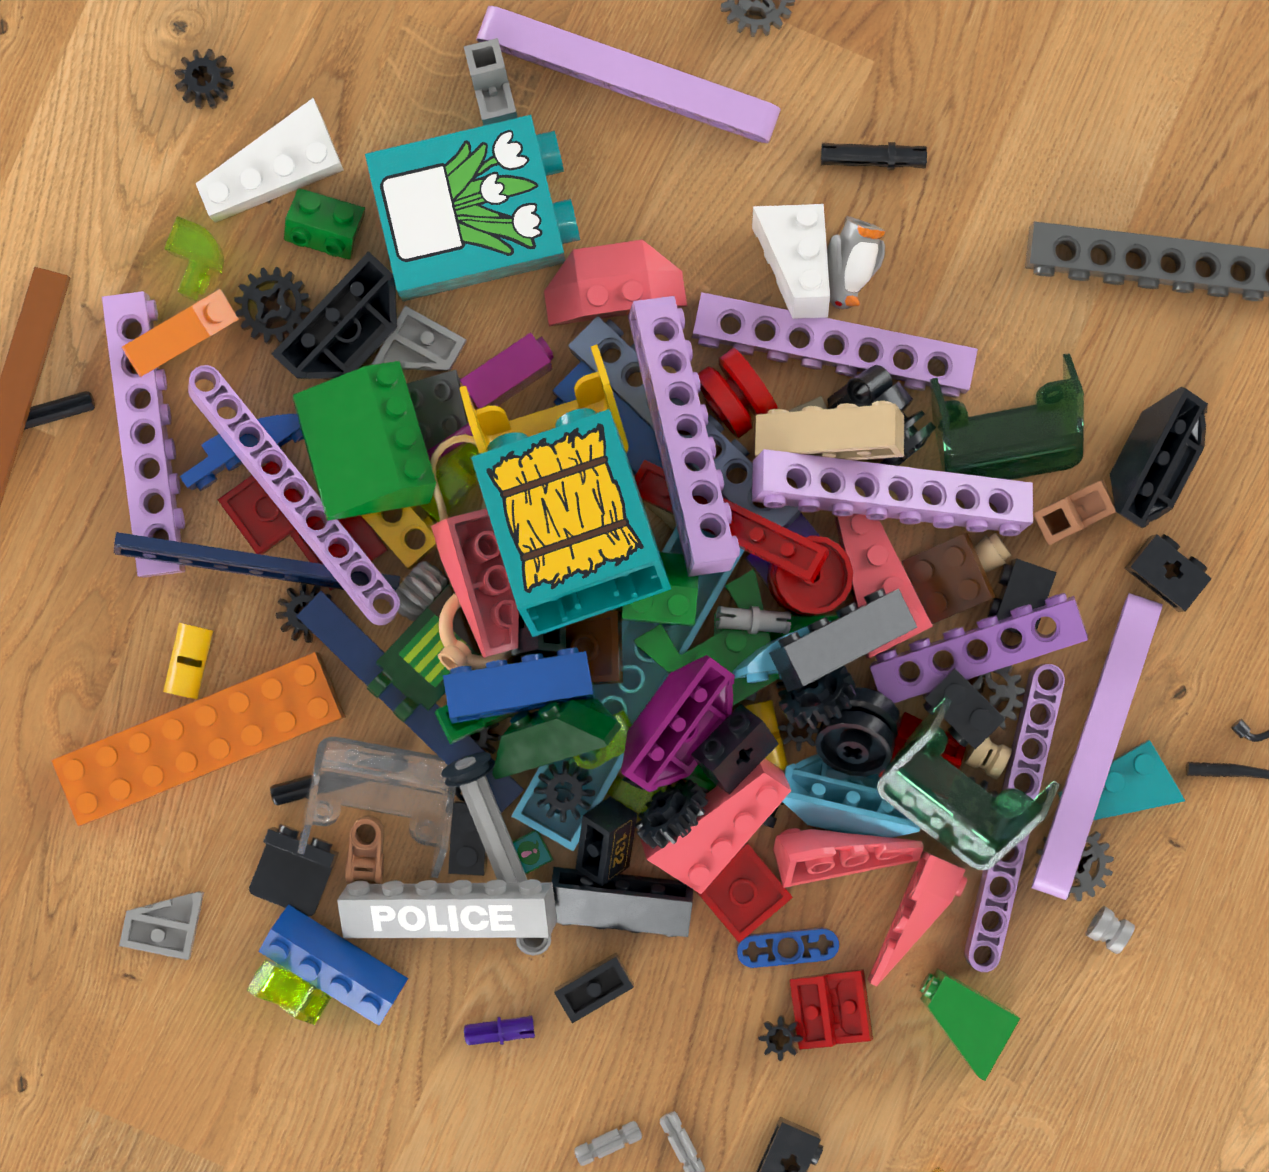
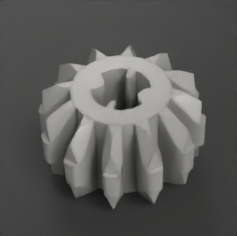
(420, 589)

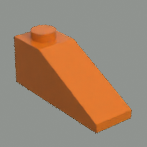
(180, 333)

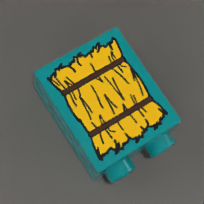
(569, 521)

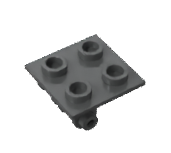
(438, 406)

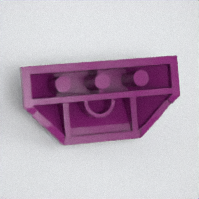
(677, 723)

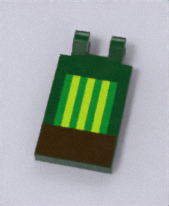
(414, 661)

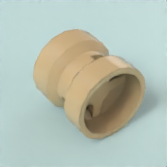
(995, 758)

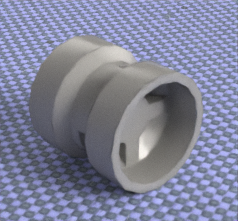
(1110, 930)

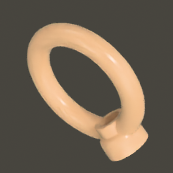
(456, 652)

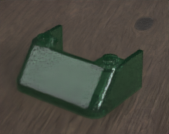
(1014, 440)
(952, 805)

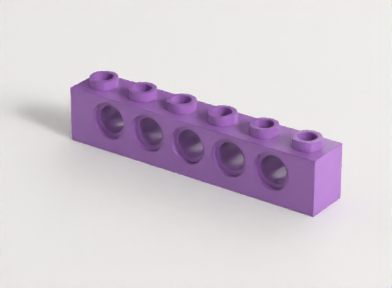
(1068, 632)

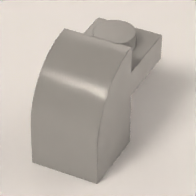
(490, 82)

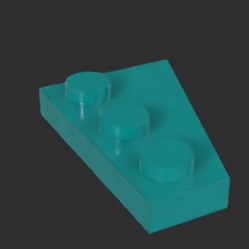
(1137, 783)

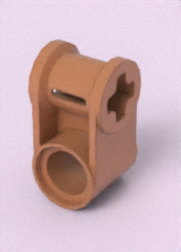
(365, 854)

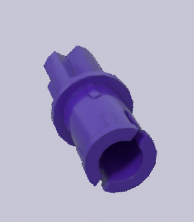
(499, 1030)

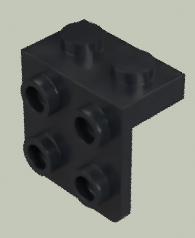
(969, 714)
(293, 877)

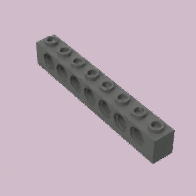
(1150, 248)

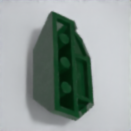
(553, 735)

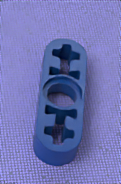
(813, 936)

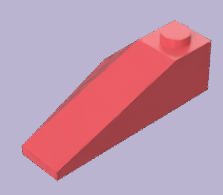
(479, 580)
(824, 855)
(924, 900)

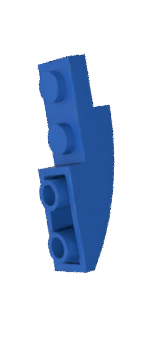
(220, 456)

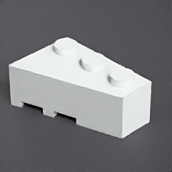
(797, 253)

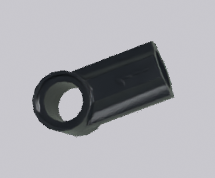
(862, 388)

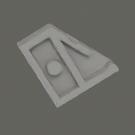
(420, 344)
(164, 926)

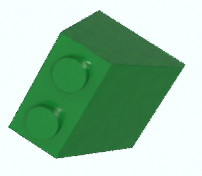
(672, 606)
(969, 1019)

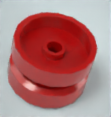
(740, 389)
(824, 594)

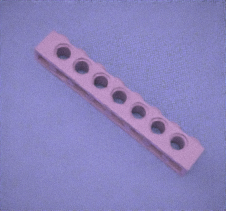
(712, 309)
(118, 314)
(1010, 497)
(700, 553)

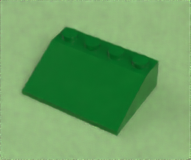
(365, 442)

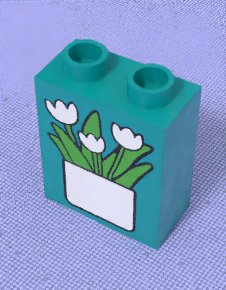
(471, 207)

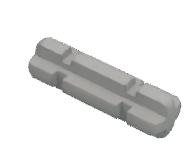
(608, 1143)
(681, 1143)

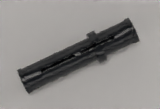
(874, 155)

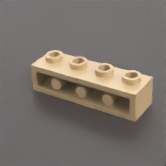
(834, 433)

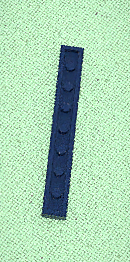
(234, 561)
(360, 656)

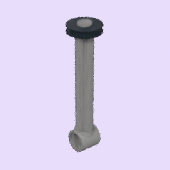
(470, 776)

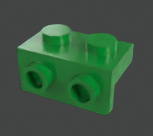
(323, 223)

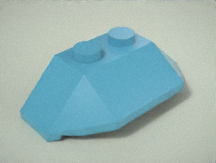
(842, 801)

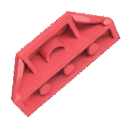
(608, 280)

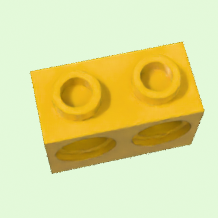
(396, 534)

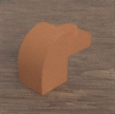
(1075, 512)

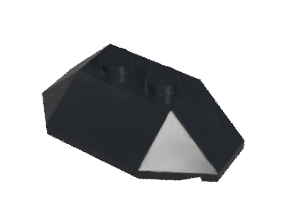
(344, 325)
(1159, 457)

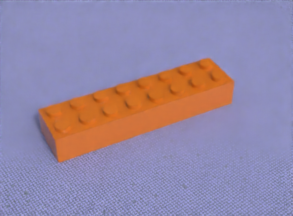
(198, 738)

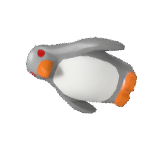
(853, 260)

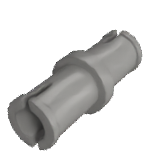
(753, 620)

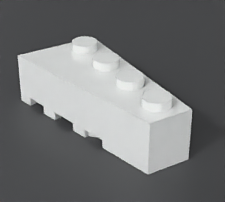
(274, 164)

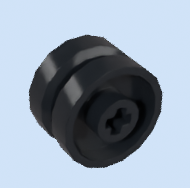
(863, 738)

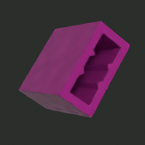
(509, 371)

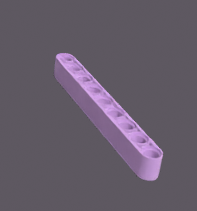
(629, 74)
(290, 478)
(1097, 746)
(1034, 768)

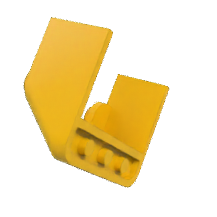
(591, 392)

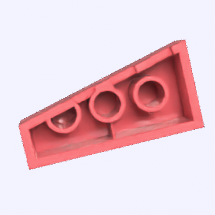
(877, 567)
(723, 828)

